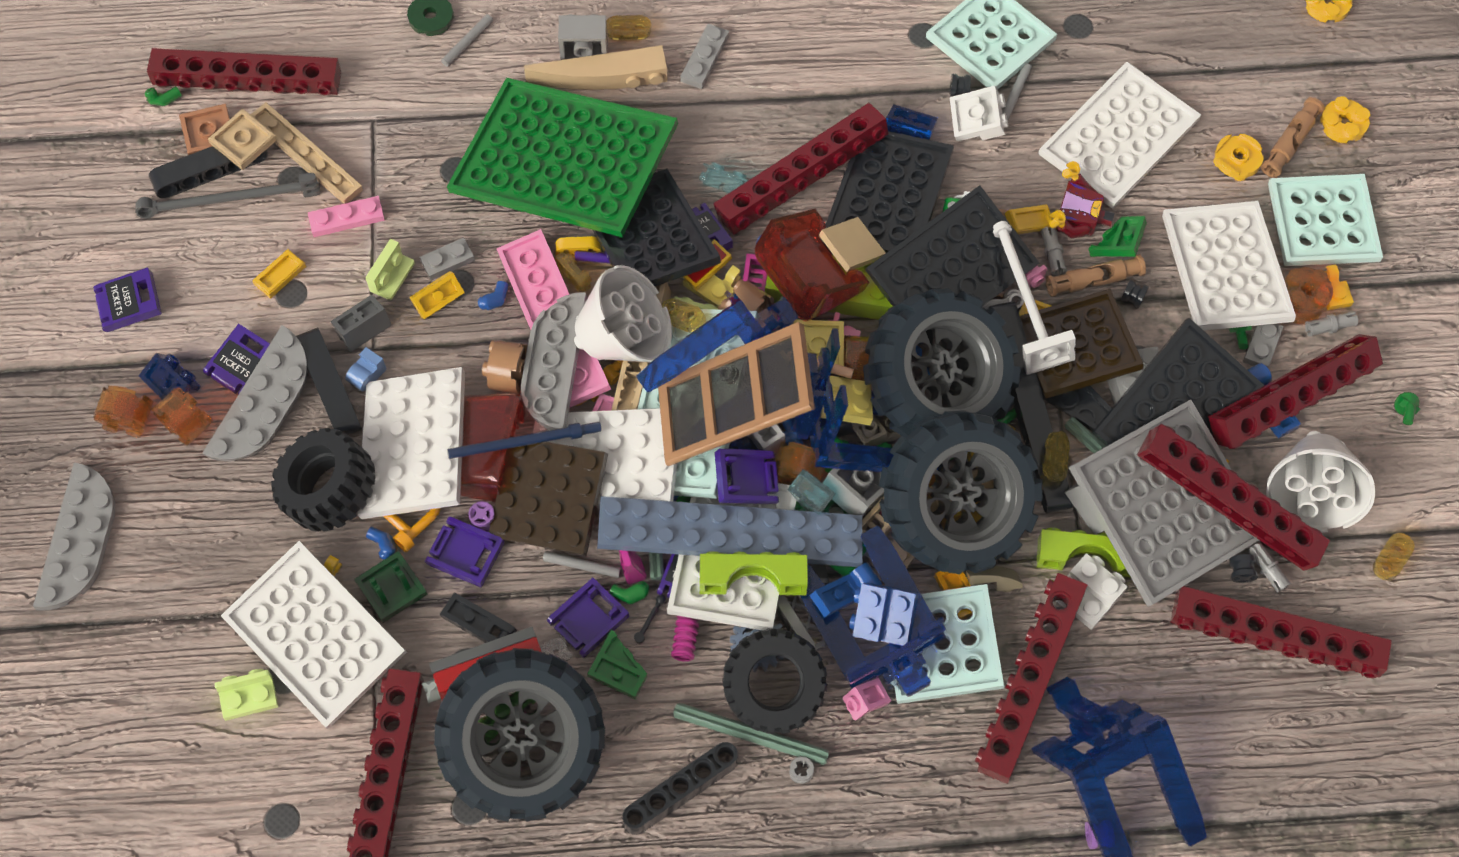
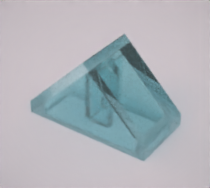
(810, 492)

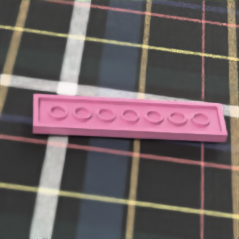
(537, 288)

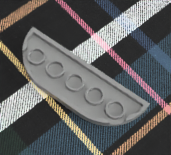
(552, 362)
(262, 401)
(77, 539)

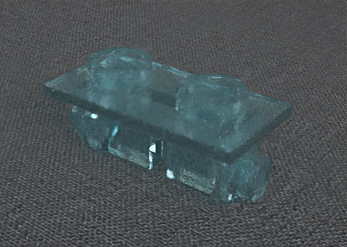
(716, 175)

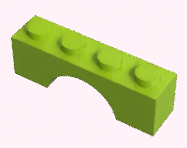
(1058, 547)
(785, 571)

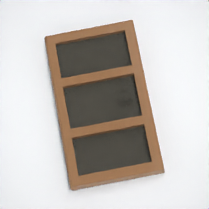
(736, 394)

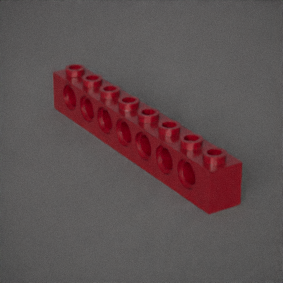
(244, 71)
(801, 168)
(1295, 391)
(1155, 451)
(1373, 648)
(395, 684)
(1002, 766)

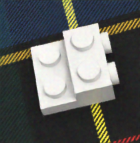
(979, 114)
(1102, 590)

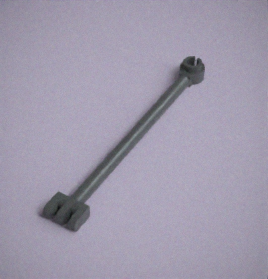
(307, 183)

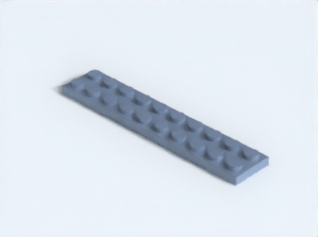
(703, 528)

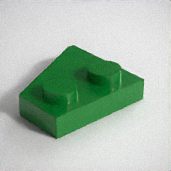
(1121, 239)
(617, 668)

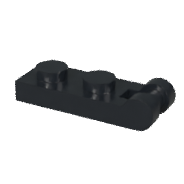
(474, 619)

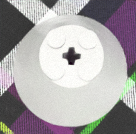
(623, 318)
(1322, 483)

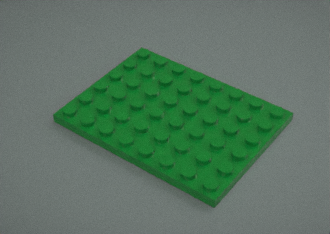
(563, 156)

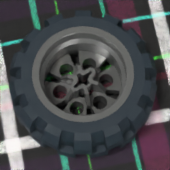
(953, 321)
(1004, 508)
(554, 777)

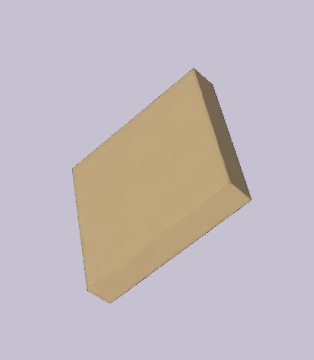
(242, 139)
(852, 244)

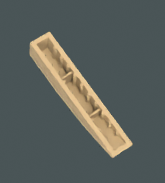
(602, 71)
(628, 387)

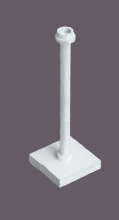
(1046, 351)

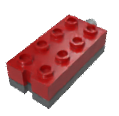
(449, 668)

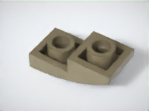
(877, 432)
(1002, 578)

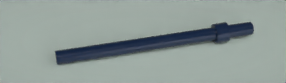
(573, 431)

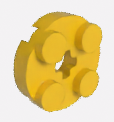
(1322, 11)
(1348, 109)
(1238, 168)

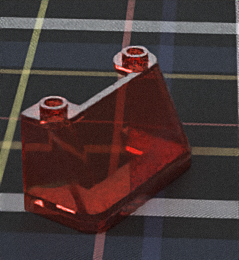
(804, 267)
(484, 420)

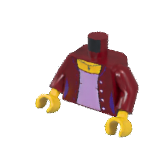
(1080, 206)

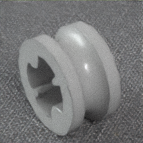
(809, 772)

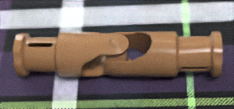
(1292, 137)
(1080, 278)

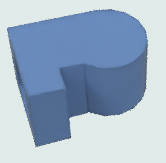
(366, 369)

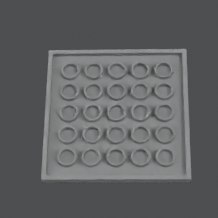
(1151, 520)

